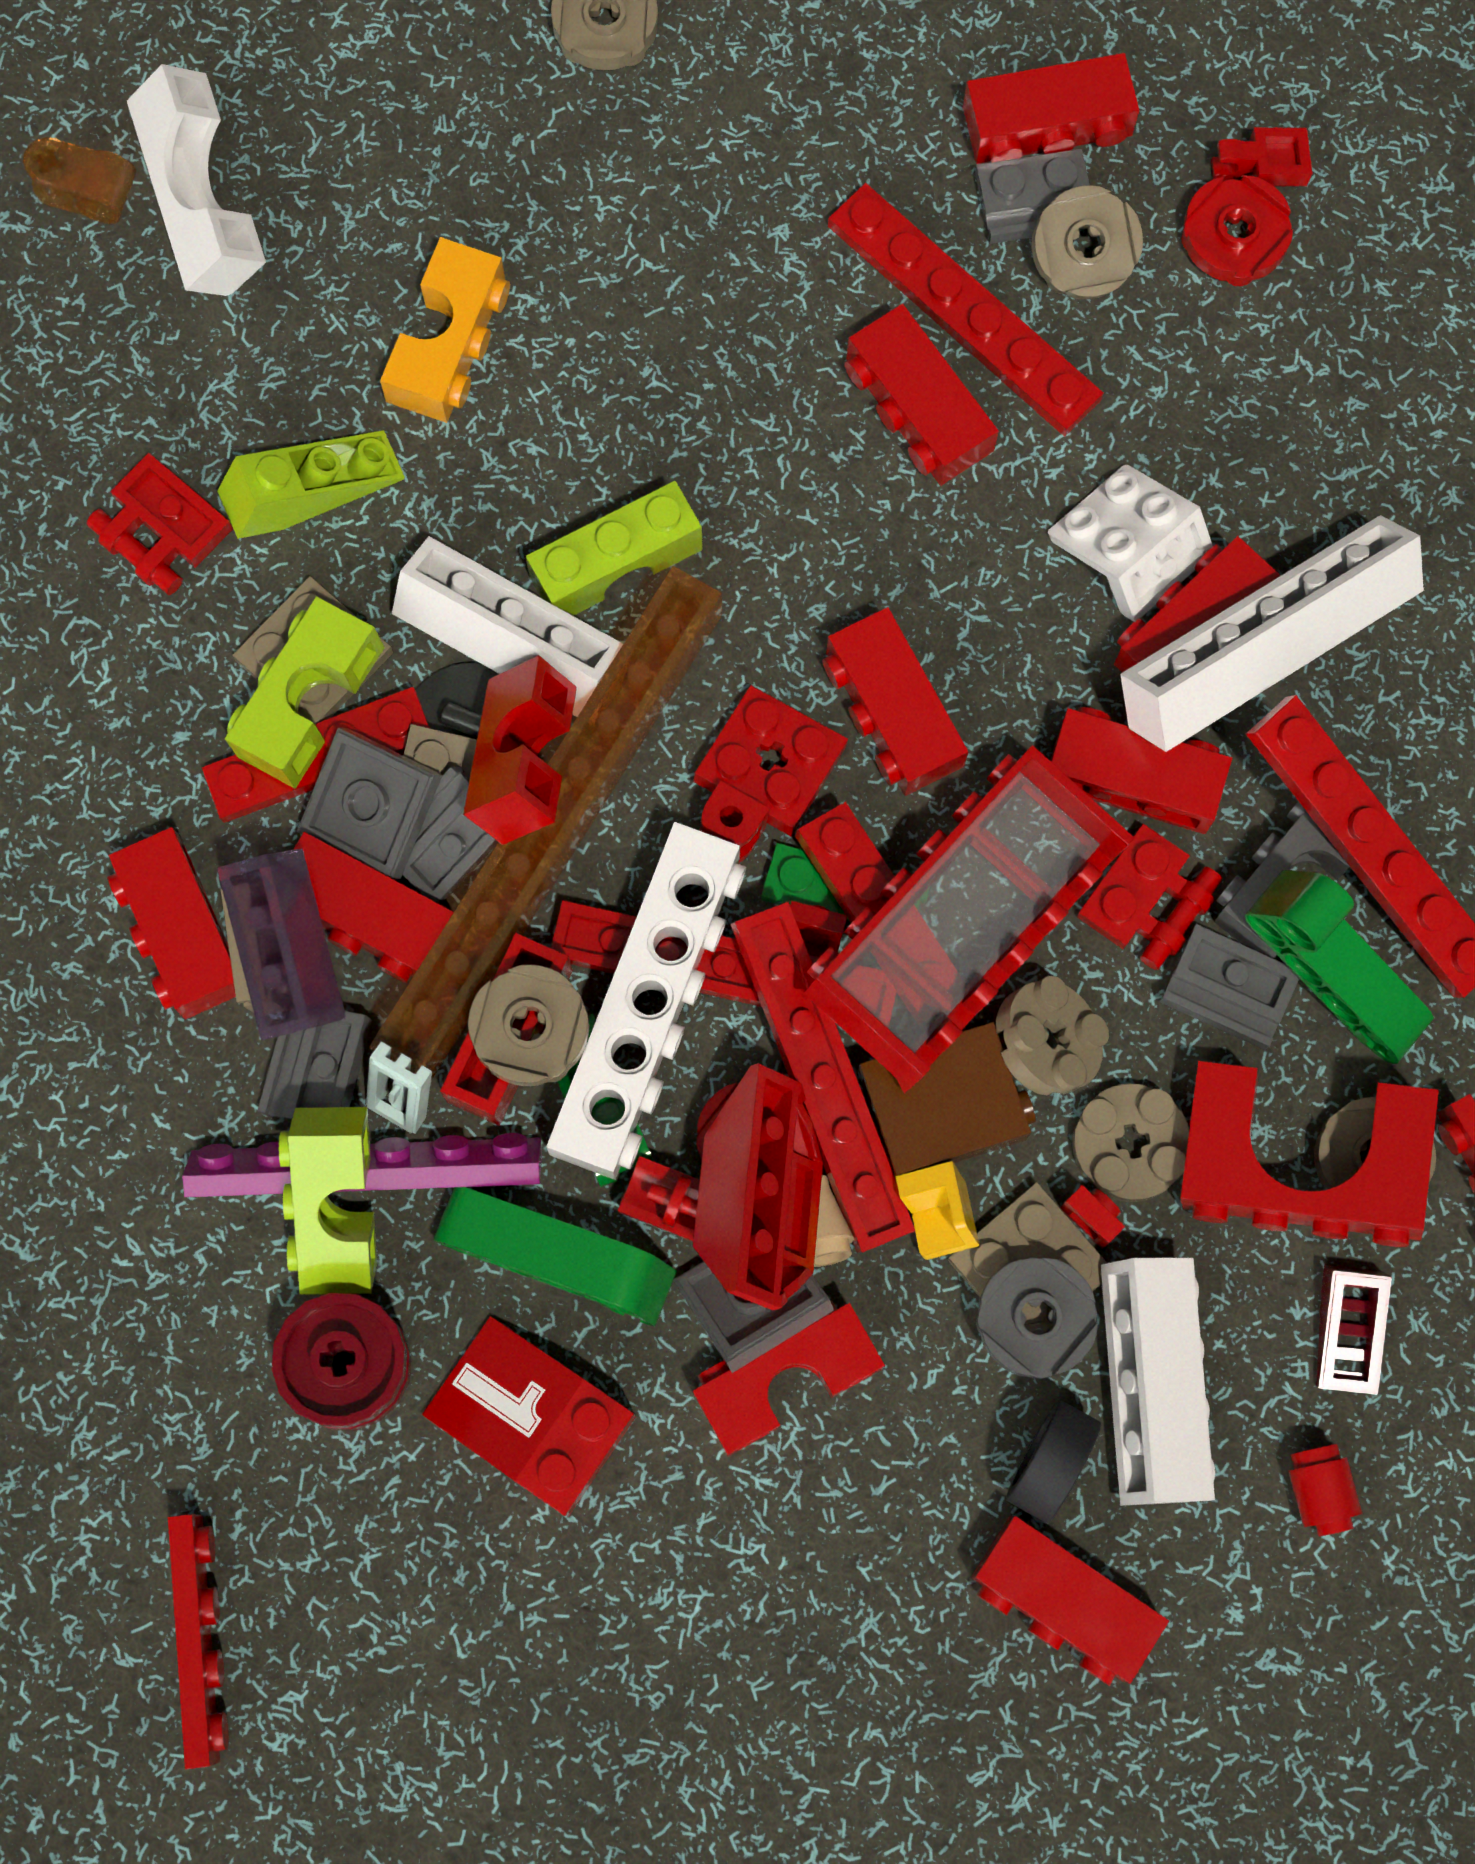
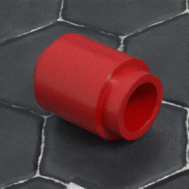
(1324, 1490)

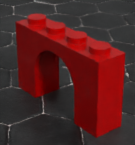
(1380, 1199)

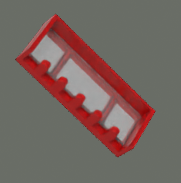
(966, 915)

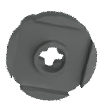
(1071, 1314)

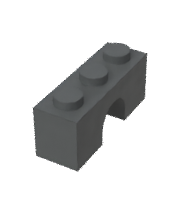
(1300, 845)

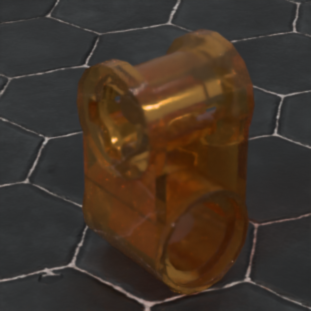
(81, 179)

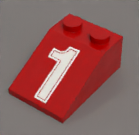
(529, 1416)

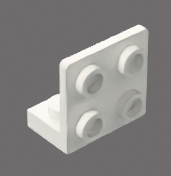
(1135, 537)

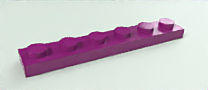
(393, 1166)

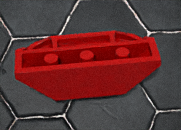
(760, 1190)

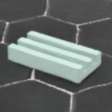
(407, 1089)

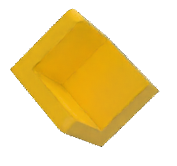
(939, 1209)

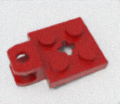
(745, 793)

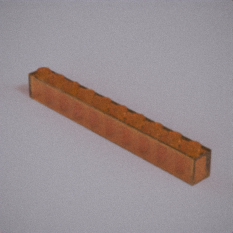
(524, 870)

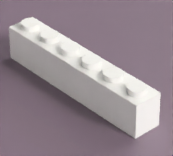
(1272, 632)

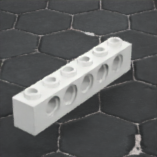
(685, 860)

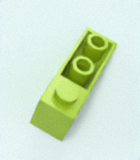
(299, 482)

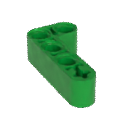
(1306, 927)
(556, 1254)

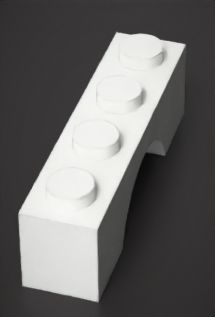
(175, 130)

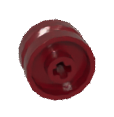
(307, 1354)

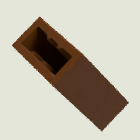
(954, 1111)

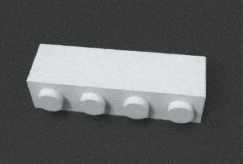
(498, 619)
(1157, 1381)

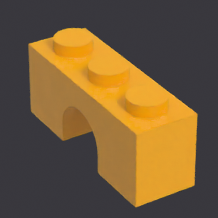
(433, 372)

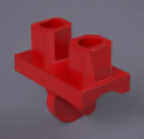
(662, 1198)

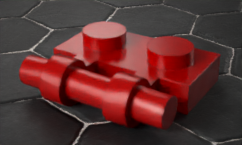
(171, 511)
(1133, 888)

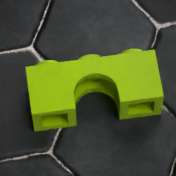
(644, 533)
(321, 649)
(330, 1245)

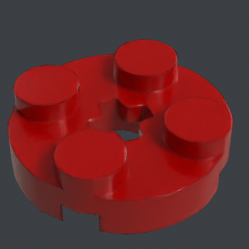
(1236, 200)

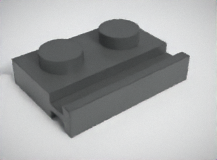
(1021, 188)
(448, 841)
(1230, 987)
(315, 1067)

